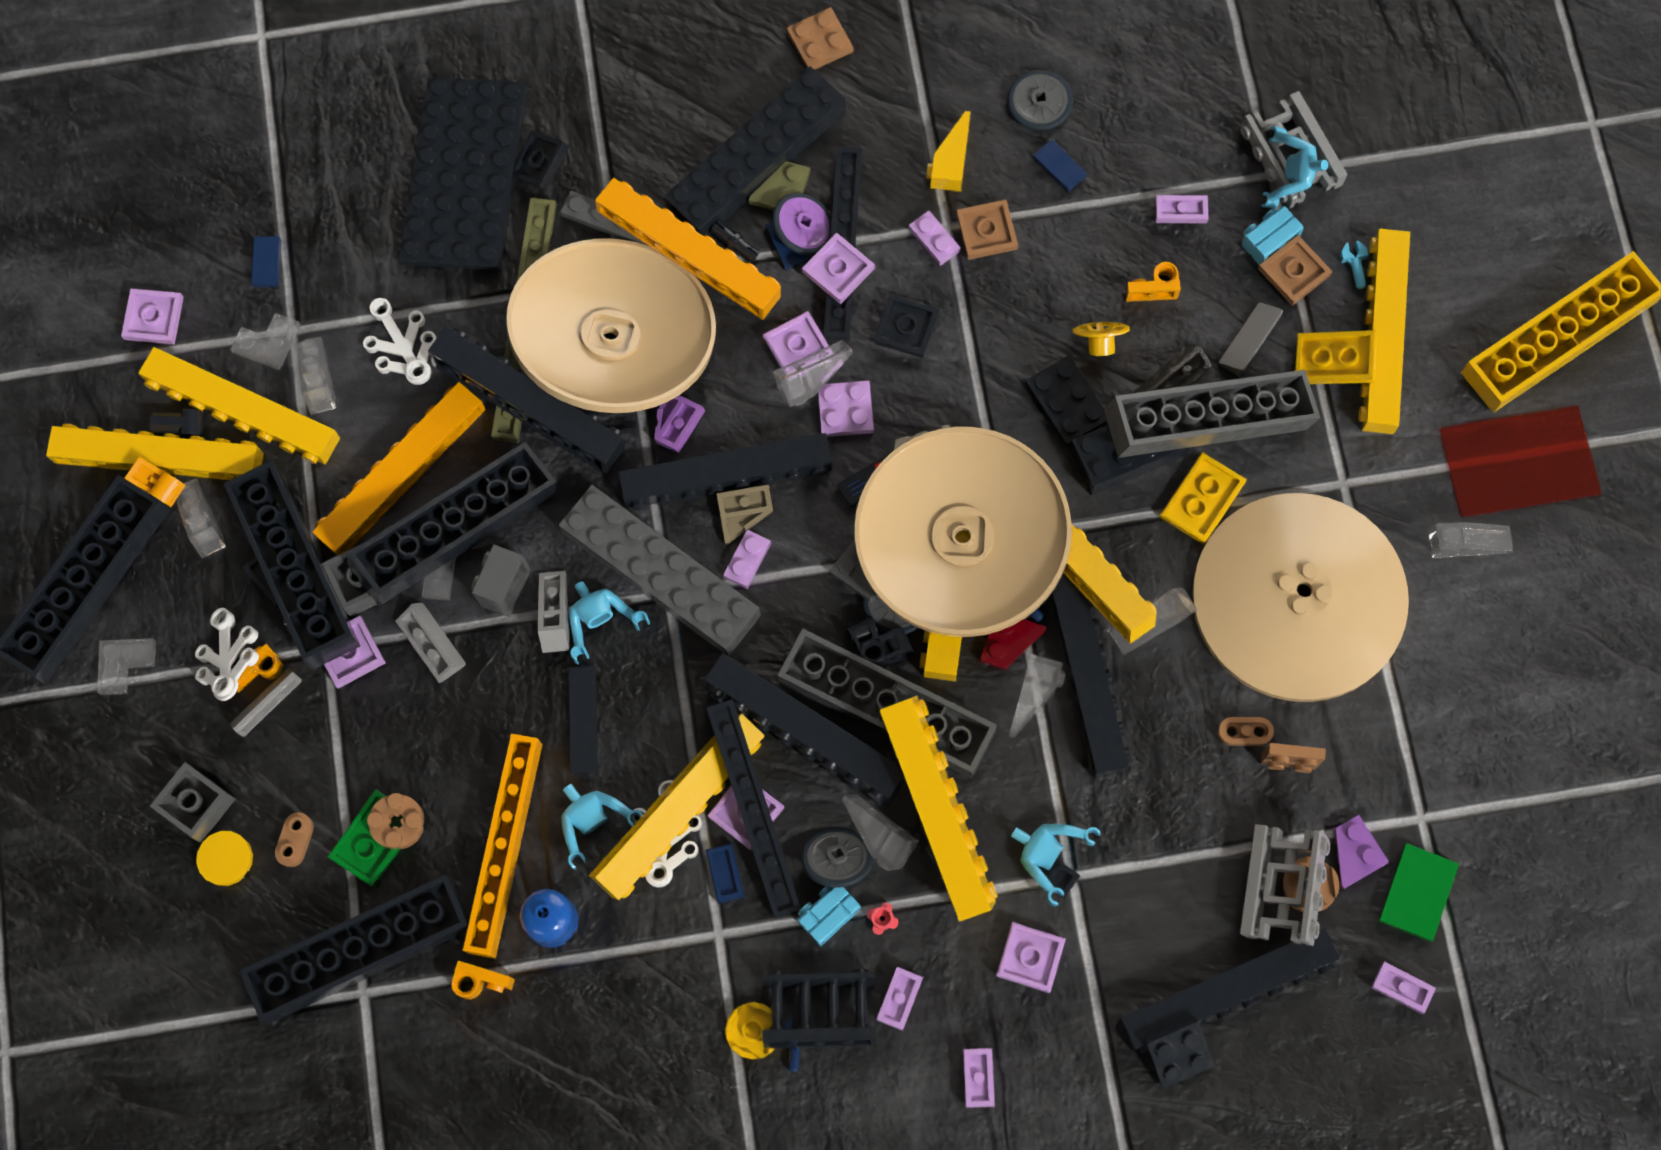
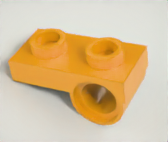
(155, 481)
(251, 672)

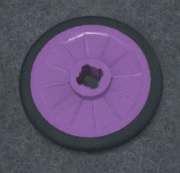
(788, 220)

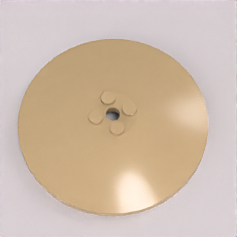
(616, 288)
(974, 485)
(1292, 642)

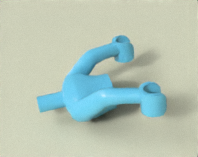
(1299, 167)
(594, 611)
(587, 815)
(1043, 849)

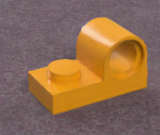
(1156, 288)
(479, 975)

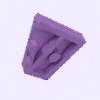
(676, 422)
(1356, 852)

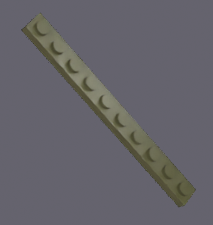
(535, 245)

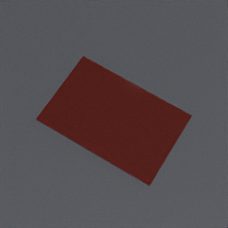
(1520, 461)

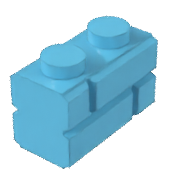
(1271, 234)
(828, 913)

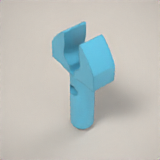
(1362, 253)

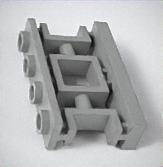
(1307, 130)
(1263, 879)

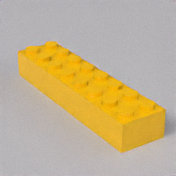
(1562, 332)
(938, 807)

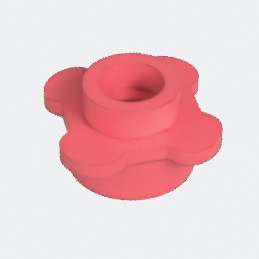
(878, 925)

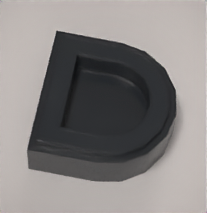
(1063, 878)

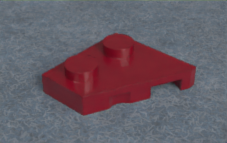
(1008, 644)

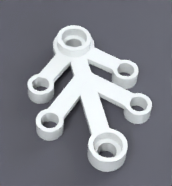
(402, 346)
(227, 682)
(675, 860)

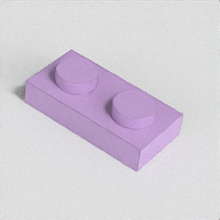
(1181, 209)
(934, 238)
(747, 559)
(1403, 987)
(899, 998)
(978, 1078)

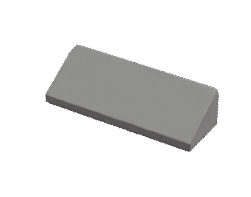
(1250, 338)
(430, 641)
(265, 702)

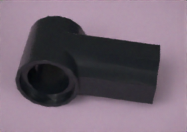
(184, 424)

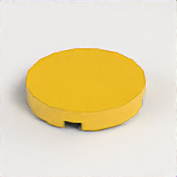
(224, 858)
(745, 1030)

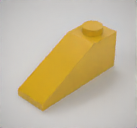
(949, 159)

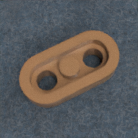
(1244, 731)
(294, 839)

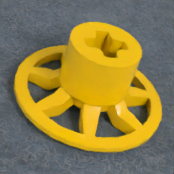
(1100, 339)

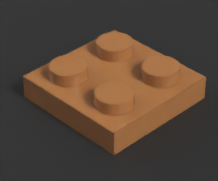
(820, 39)
(987, 229)
(1295, 270)
(1299, 757)

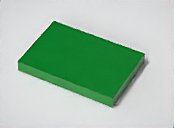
(358, 849)
(1418, 892)

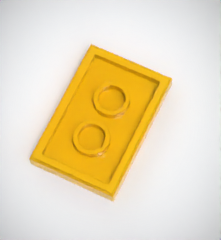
(1337, 356)
(1203, 498)

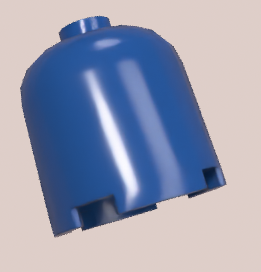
(557, 926)

